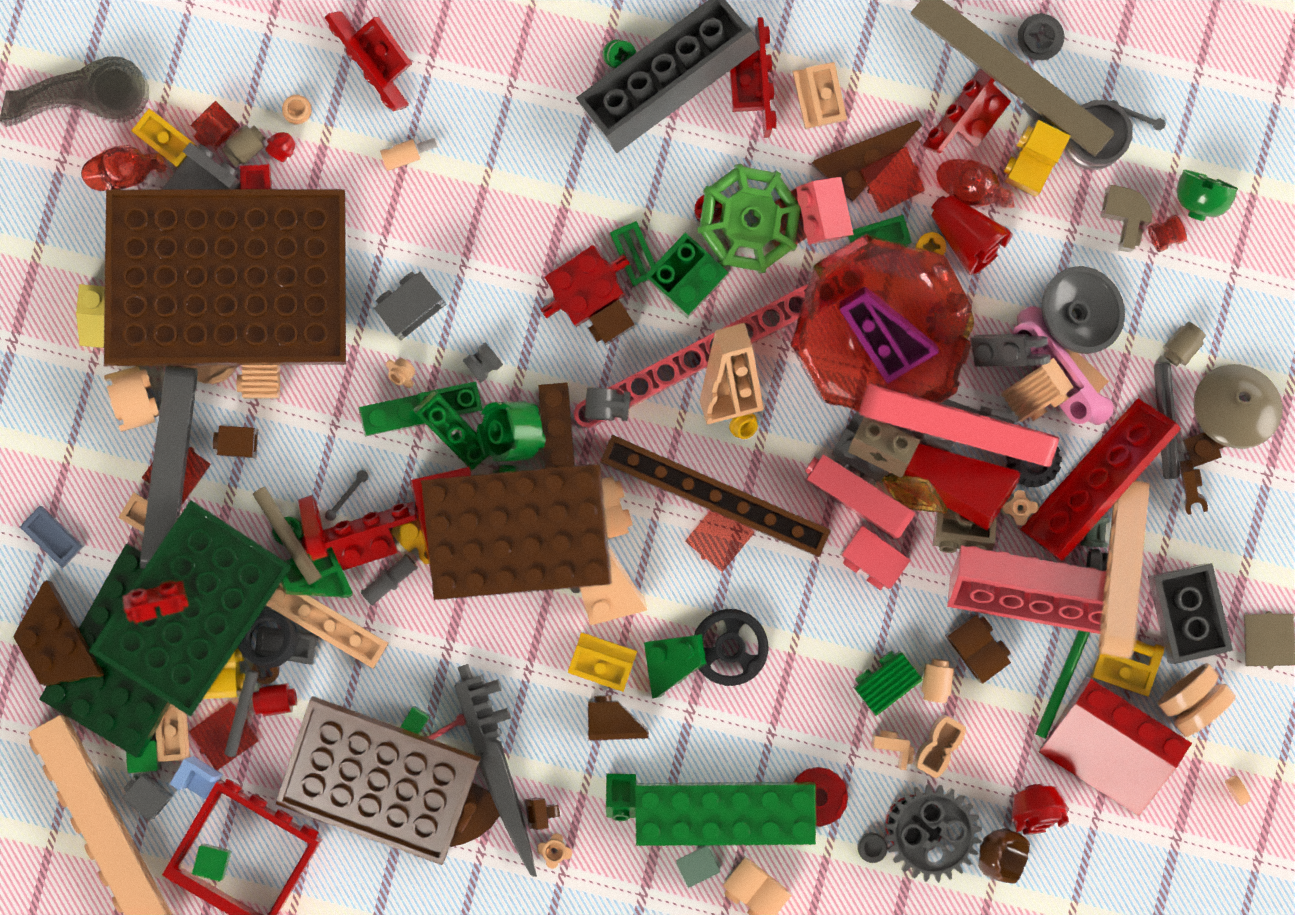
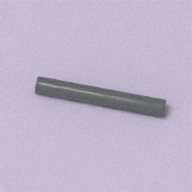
(241, 713)

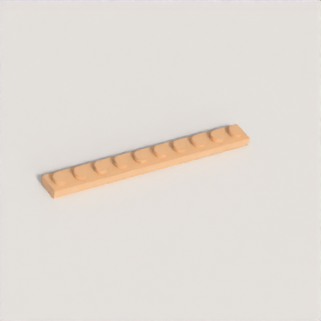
(298, 608)

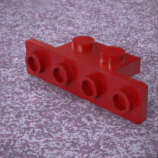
(376, 55)
(750, 81)
(970, 115)
(367, 537)

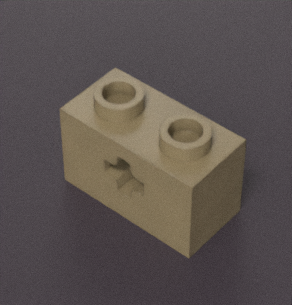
(883, 446)

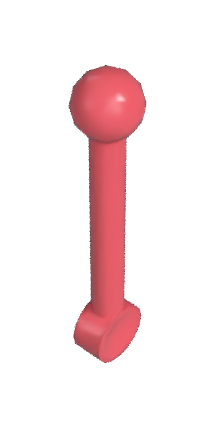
(459, 721)

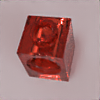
(214, 126)

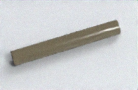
(286, 535)

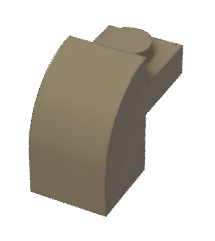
(1130, 208)

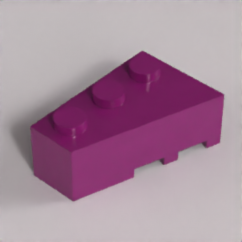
(886, 335)

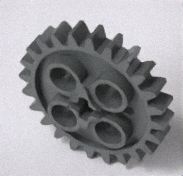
(949, 812)

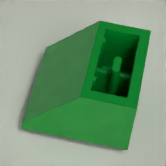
(686, 275)

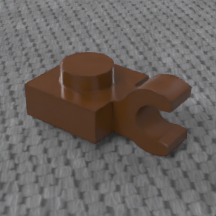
(1202, 449)
(1191, 480)

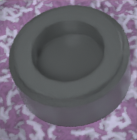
(872, 847)

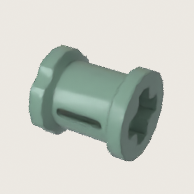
(1096, 535)

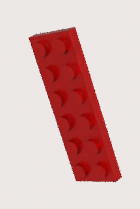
(1100, 479)

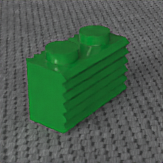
(886, 682)

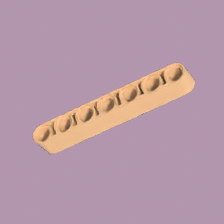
(1124, 571)

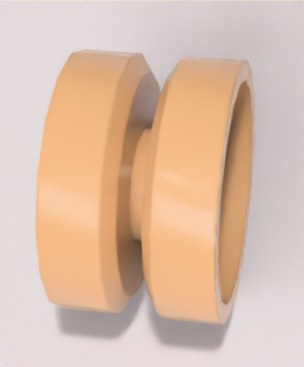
(1196, 700)

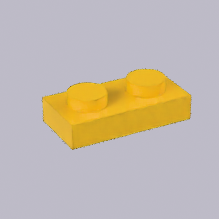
(162, 137)

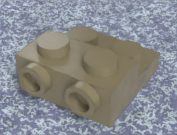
(954, 531)

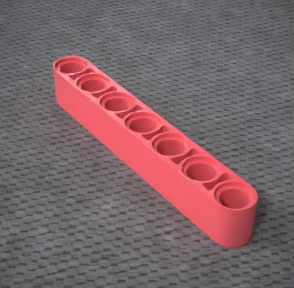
(959, 425)

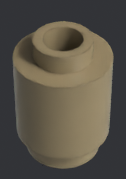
(243, 145)
(1184, 344)

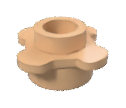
(401, 372)
(1012, 507)
(562, 851)

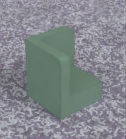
(698, 866)

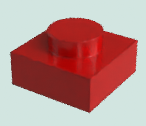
(255, 176)

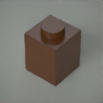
(610, 323)
(236, 441)

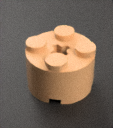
(131, 399)

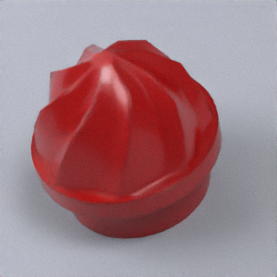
(280, 146)

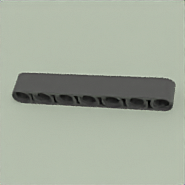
(169, 457)

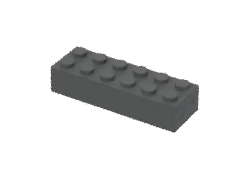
(667, 73)

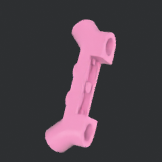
(1083, 402)

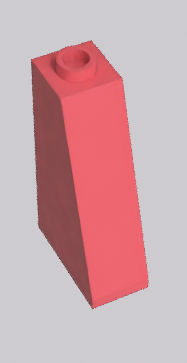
(859, 496)

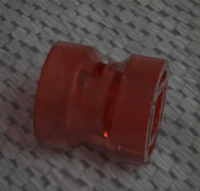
(1167, 233)

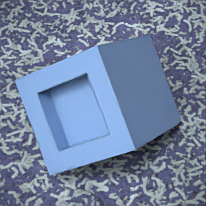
(196, 777)

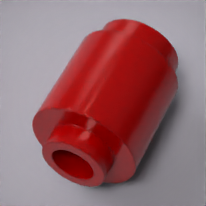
(274, 700)

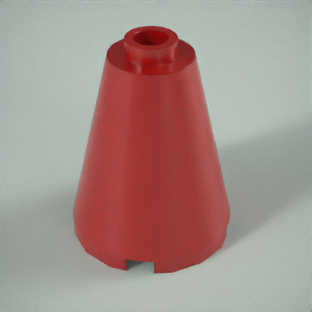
(969, 233)

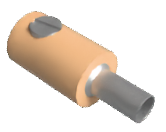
(405, 152)

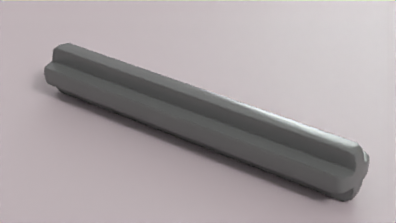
(1165, 405)

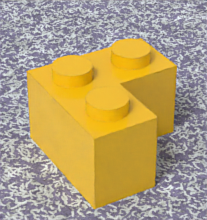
(1039, 152)

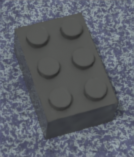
(1190, 613)

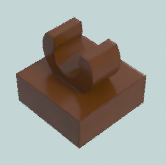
(539, 813)

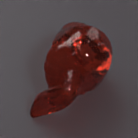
(120, 168)
(973, 183)

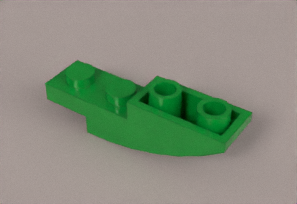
(399, 413)

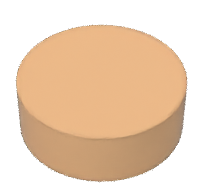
(1237, 790)

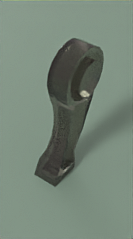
(105, 88)

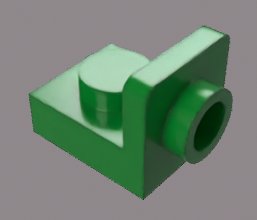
(620, 796)

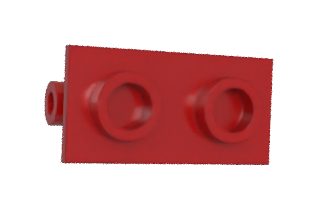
(141, 603)

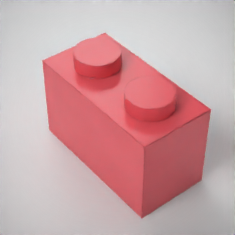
(824, 210)
(874, 558)

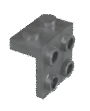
(202, 172)

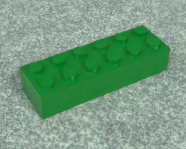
(725, 813)

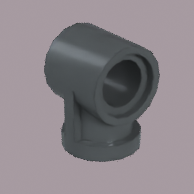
(606, 404)

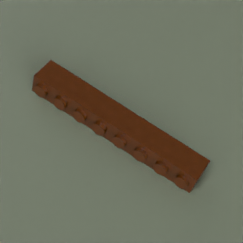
(715, 496)

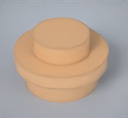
(296, 109)

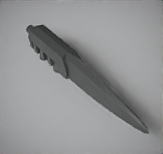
(483, 732)

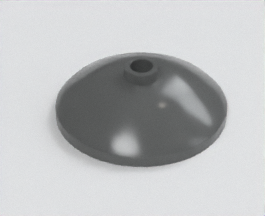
(1095, 302)

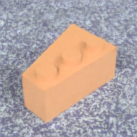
(731, 377)
(613, 600)

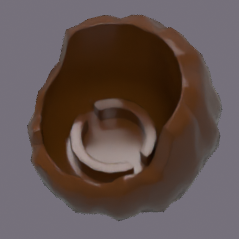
(1003, 855)

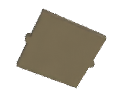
(1269, 640)

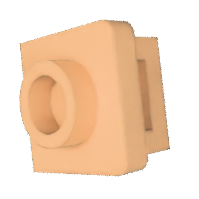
(889, 741)

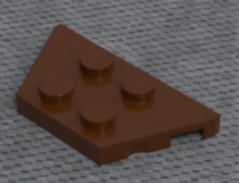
(53, 641)

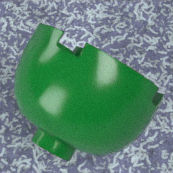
(1204, 195)

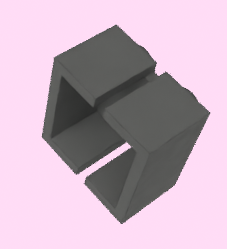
(409, 305)

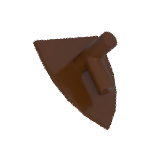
(476, 817)

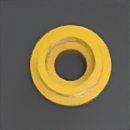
(744, 426)

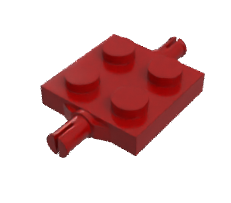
(584, 285)

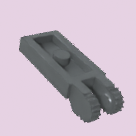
(1008, 350)

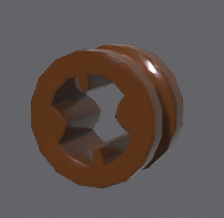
(276, 670)

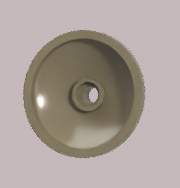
(1230, 419)

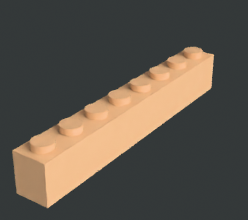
(96, 819)

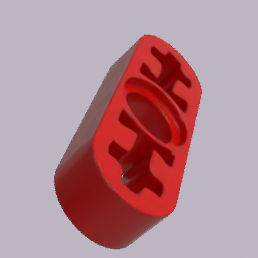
(312, 527)

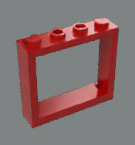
(257, 804)

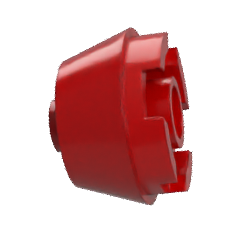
(1038, 809)

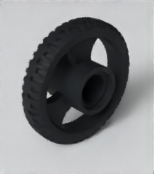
(751, 664)

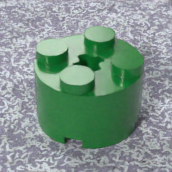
(510, 431)

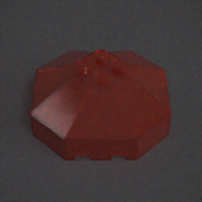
(912, 283)

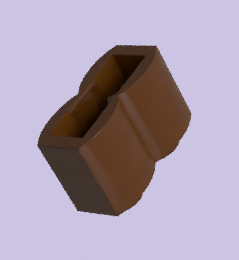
(978, 648)

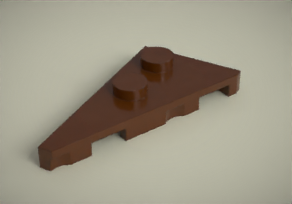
(849, 160)

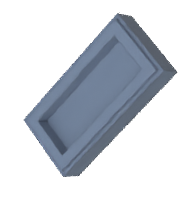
(51, 536)

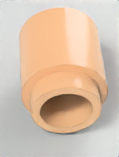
(937, 680)

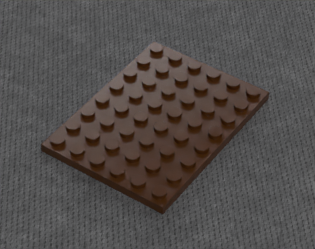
(225, 277)

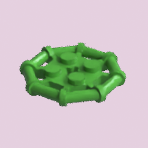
(735, 226)

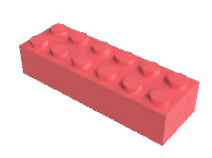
(1027, 589)

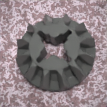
(1052, 30)

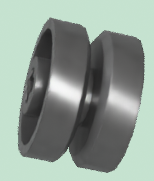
(1117, 120)

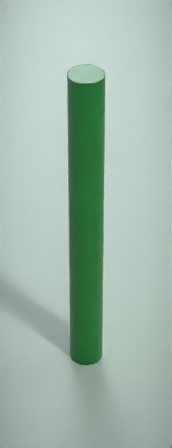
(1062, 684)

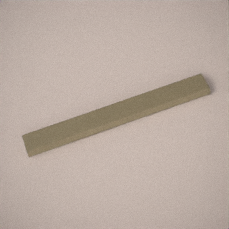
(1013, 74)

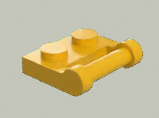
(1127, 672)

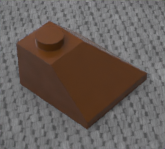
(613, 721)

